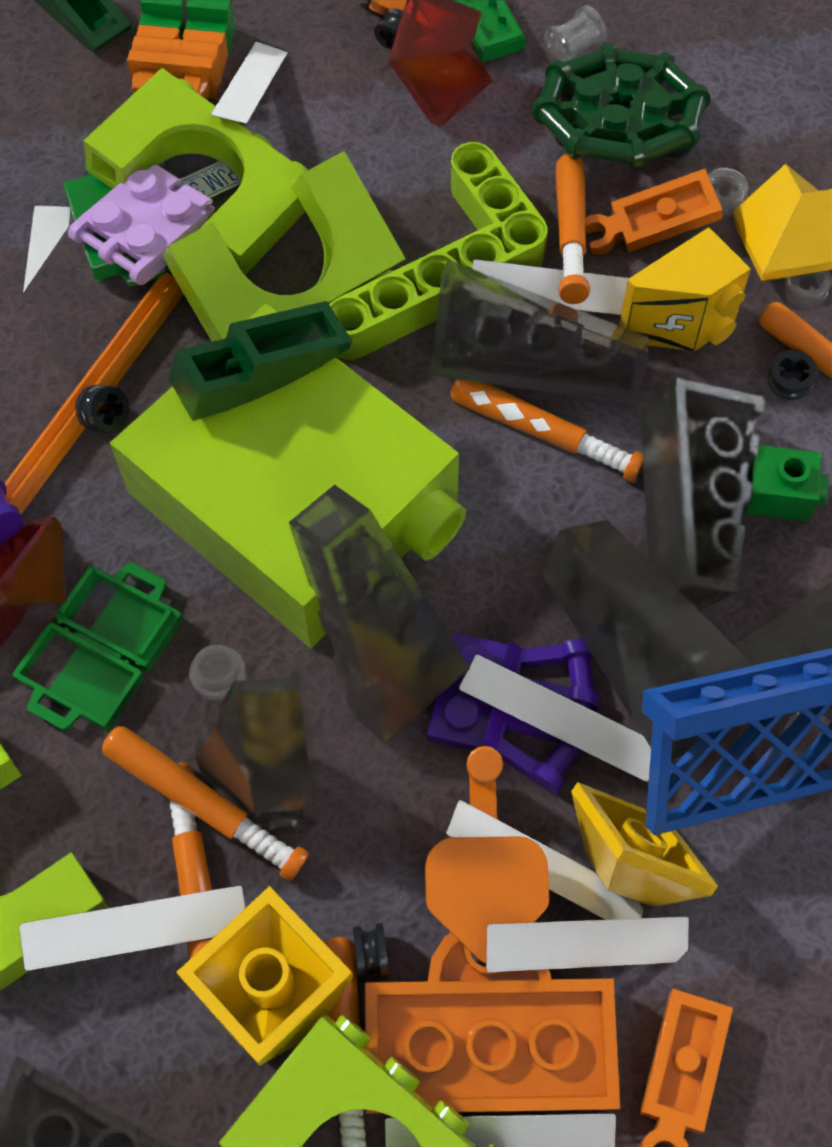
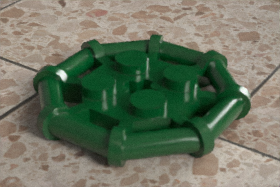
(621, 106)

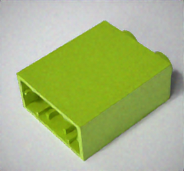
(250, 470)

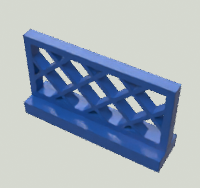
(726, 700)

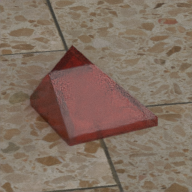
(437, 56)
(30, 571)

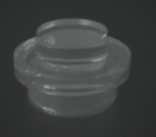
(216, 670)

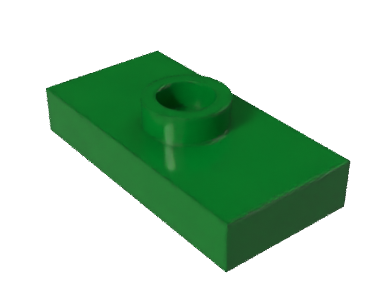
(497, 30)

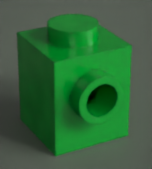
(786, 483)

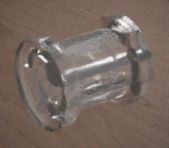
(576, 34)

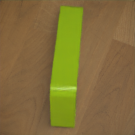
(503, 224)

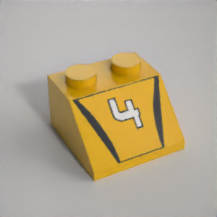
(687, 295)

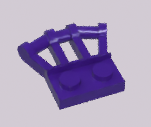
(471, 723)

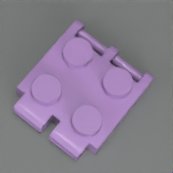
(142, 221)

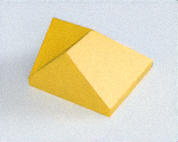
(786, 226)
(631, 857)
(266, 977)

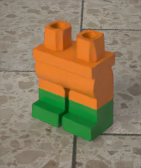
(183, 40)

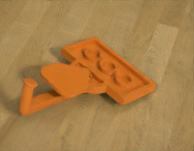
(494, 1035)

